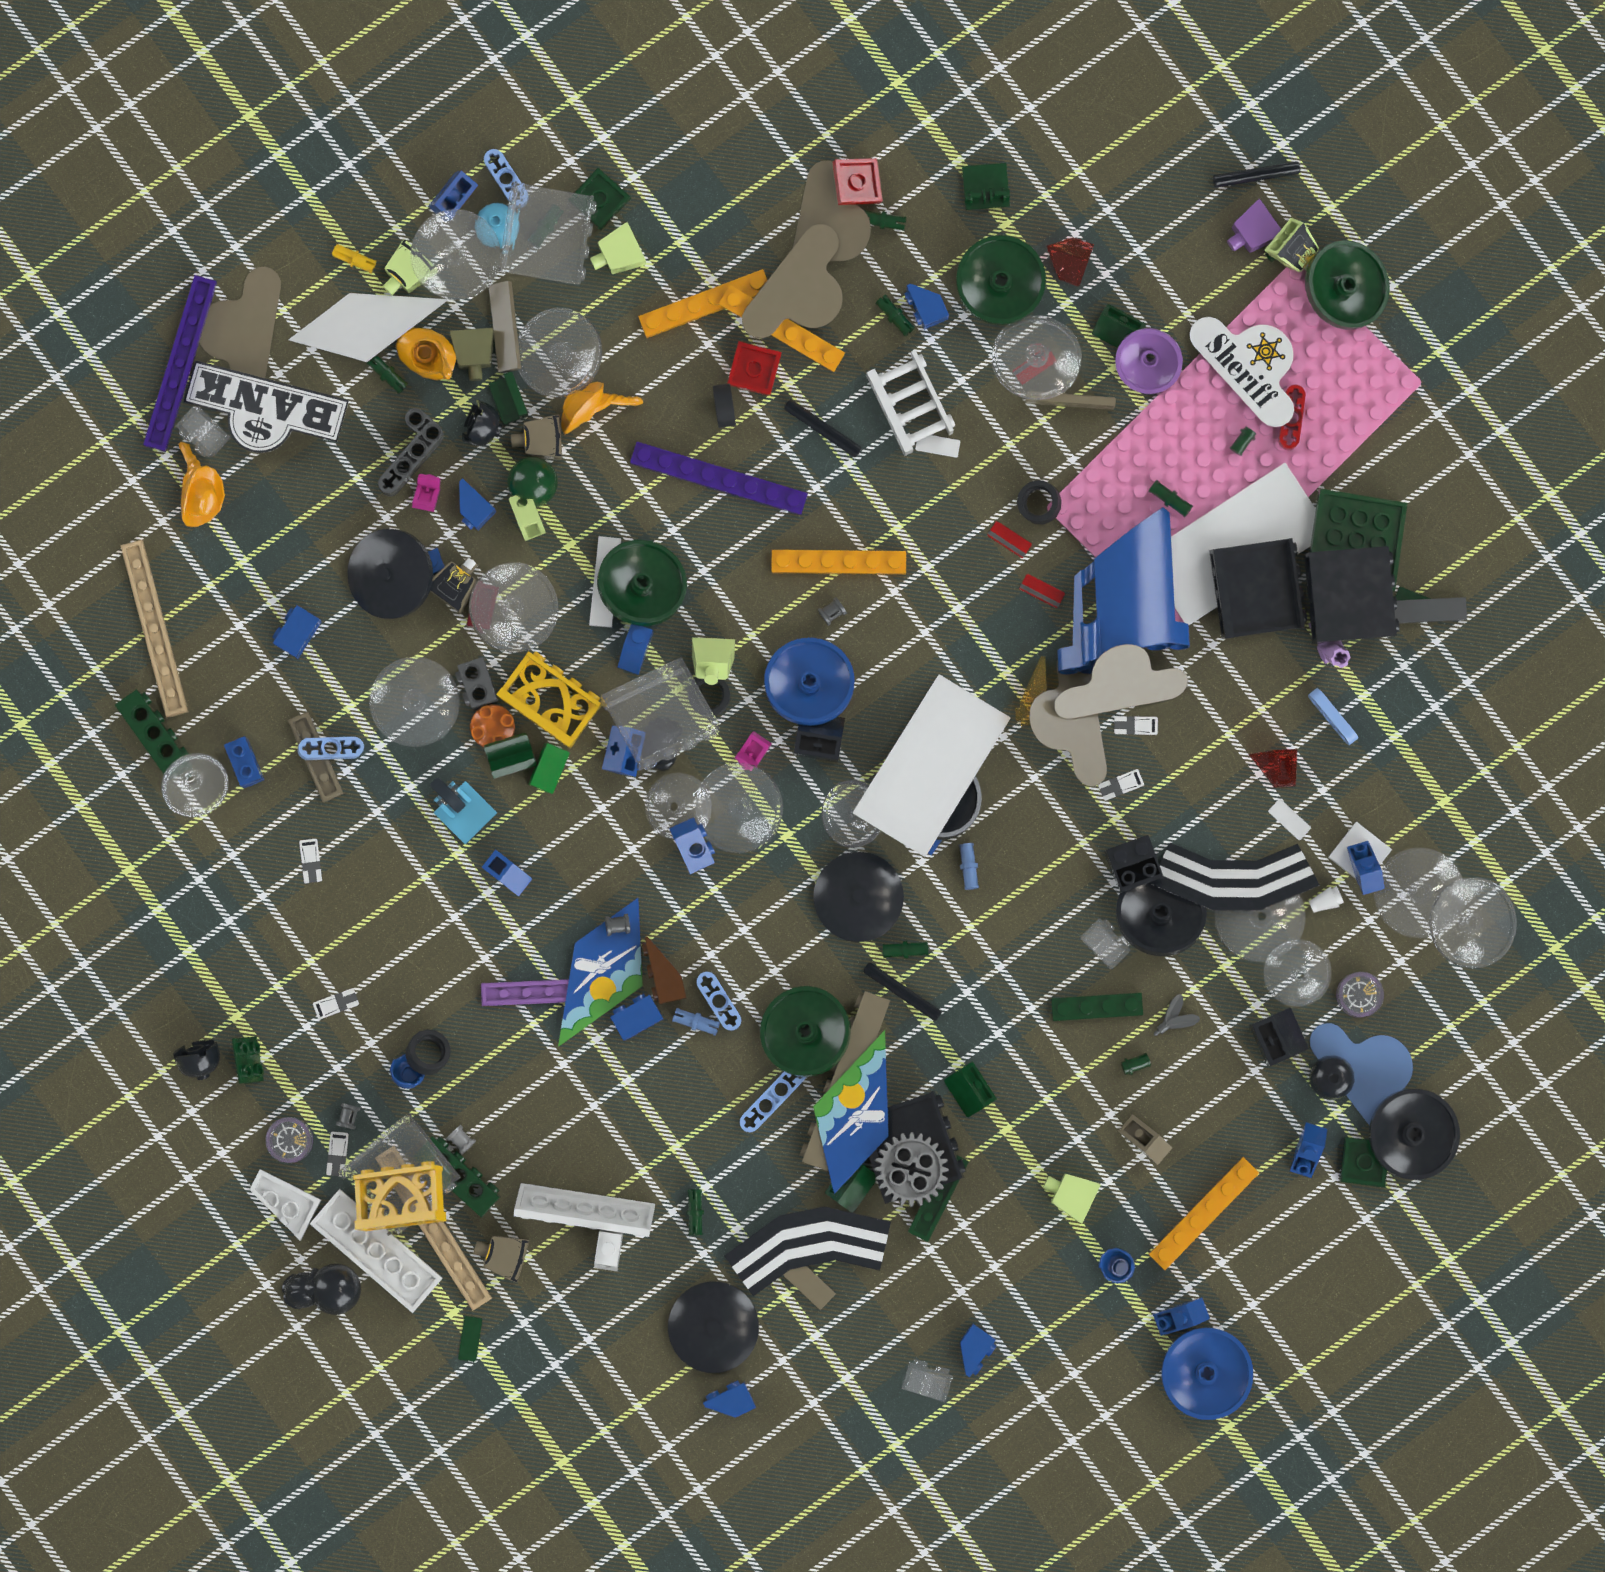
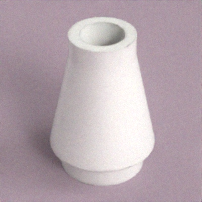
(1326, 900)

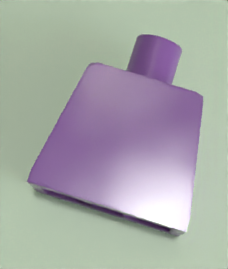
(1254, 229)

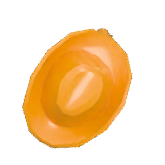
(426, 353)
(584, 404)
(201, 491)

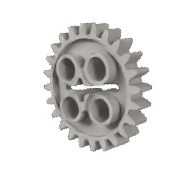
(916, 1148)

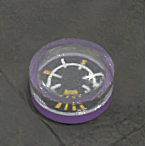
(1360, 994)
(289, 1140)

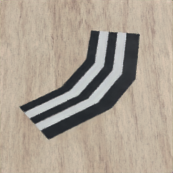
(1235, 883)
(808, 1240)

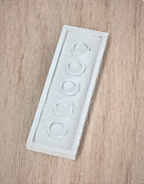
(584, 1210)
(377, 1253)

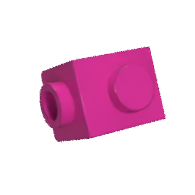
(426, 492)
(753, 749)

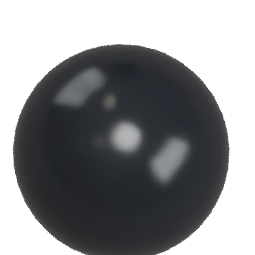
(336, 1289)

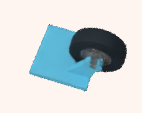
(461, 809)

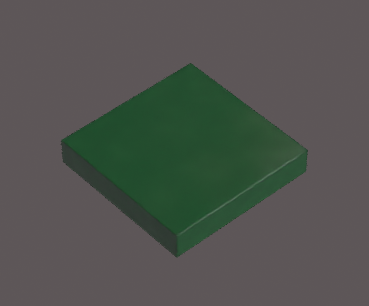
(608, 197)
(1360, 1164)

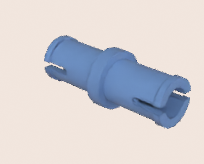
(968, 866)
(696, 1021)

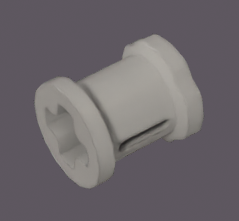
(461, 1139)

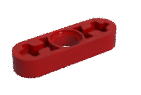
(1295, 434)

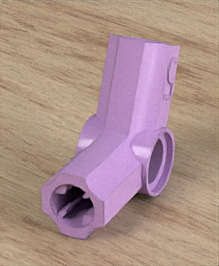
(1333, 652)

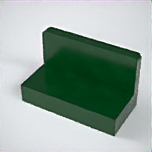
(1115, 325)
(508, 399)
(510, 755)
(970, 1089)
(854, 1189)

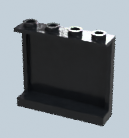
(1257, 588)
(1351, 594)
(924, 1117)

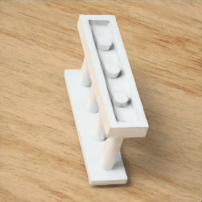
(898, 420)

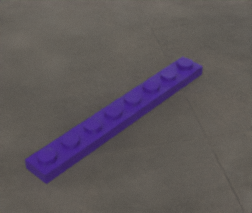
(180, 363)
(718, 478)

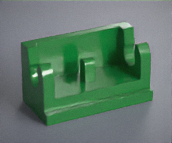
(548, 768)

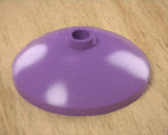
(1146, 374)

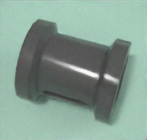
(832, 611)
(617, 924)
(348, 1116)

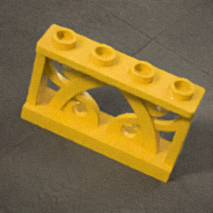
(556, 729)
(423, 1212)

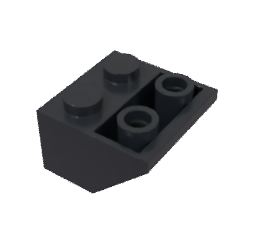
(820, 740)
(1133, 863)
(1279, 1037)

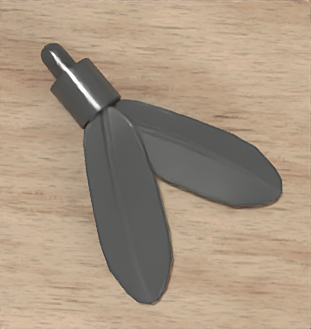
(1171, 1020)

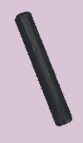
(1256, 174)
(822, 428)
(902, 991)

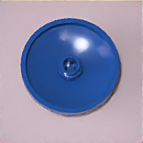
(809, 681)
(1207, 1373)

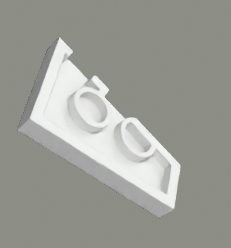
(288, 1203)

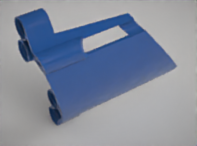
(1131, 598)

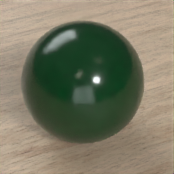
(533, 480)

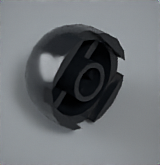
(481, 424)
(198, 1059)
(1331, 1077)

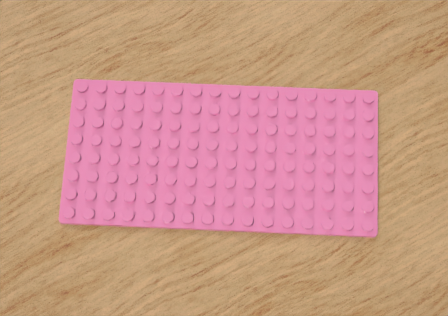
(1189, 427)

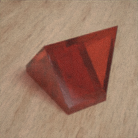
(1070, 259)
(1278, 766)

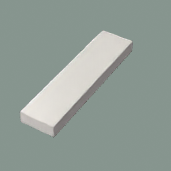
(600, 615)

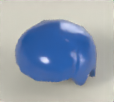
(404, 1075)
(1117, 1265)

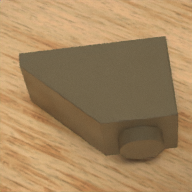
(1145, 1139)

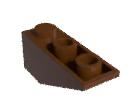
(667, 979)

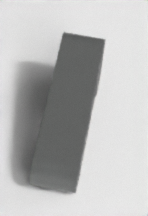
(407, 454)

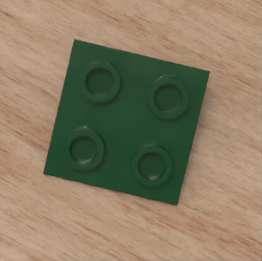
(986, 186)
(248, 1060)

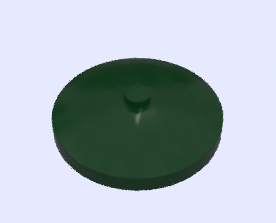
(1001, 280)
(1347, 285)
(642, 582)
(805, 1031)

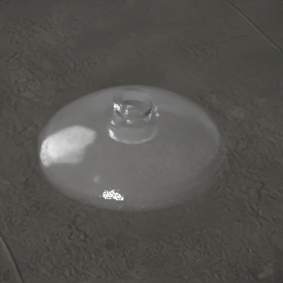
(202, 793)
(687, 793)
(839, 819)
(1285, 964)

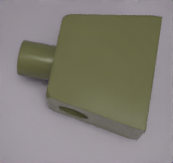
(473, 350)

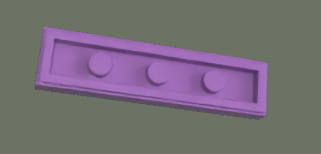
(524, 992)

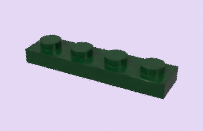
(1097, 1006)
(931, 1212)

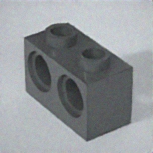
(482, 681)

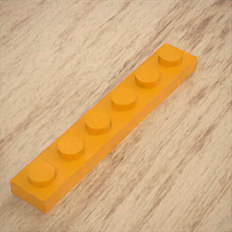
(698, 305)
(788, 332)
(838, 562)
(1203, 1213)

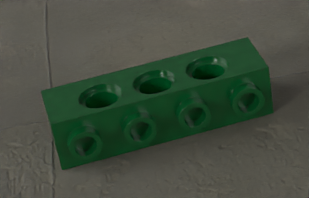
(129, 708)
(489, 1195)

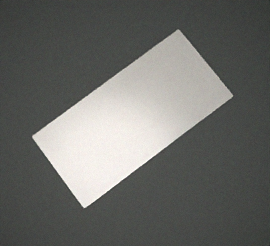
(1262, 512)
(931, 765)

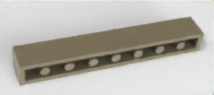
(864, 1032)

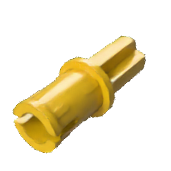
(354, 258)

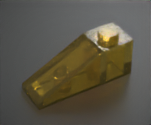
(1034, 688)

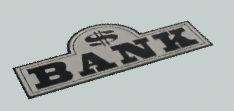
(262, 409)

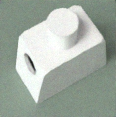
(608, 1250)

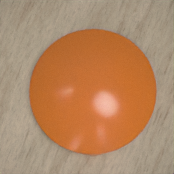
(491, 724)

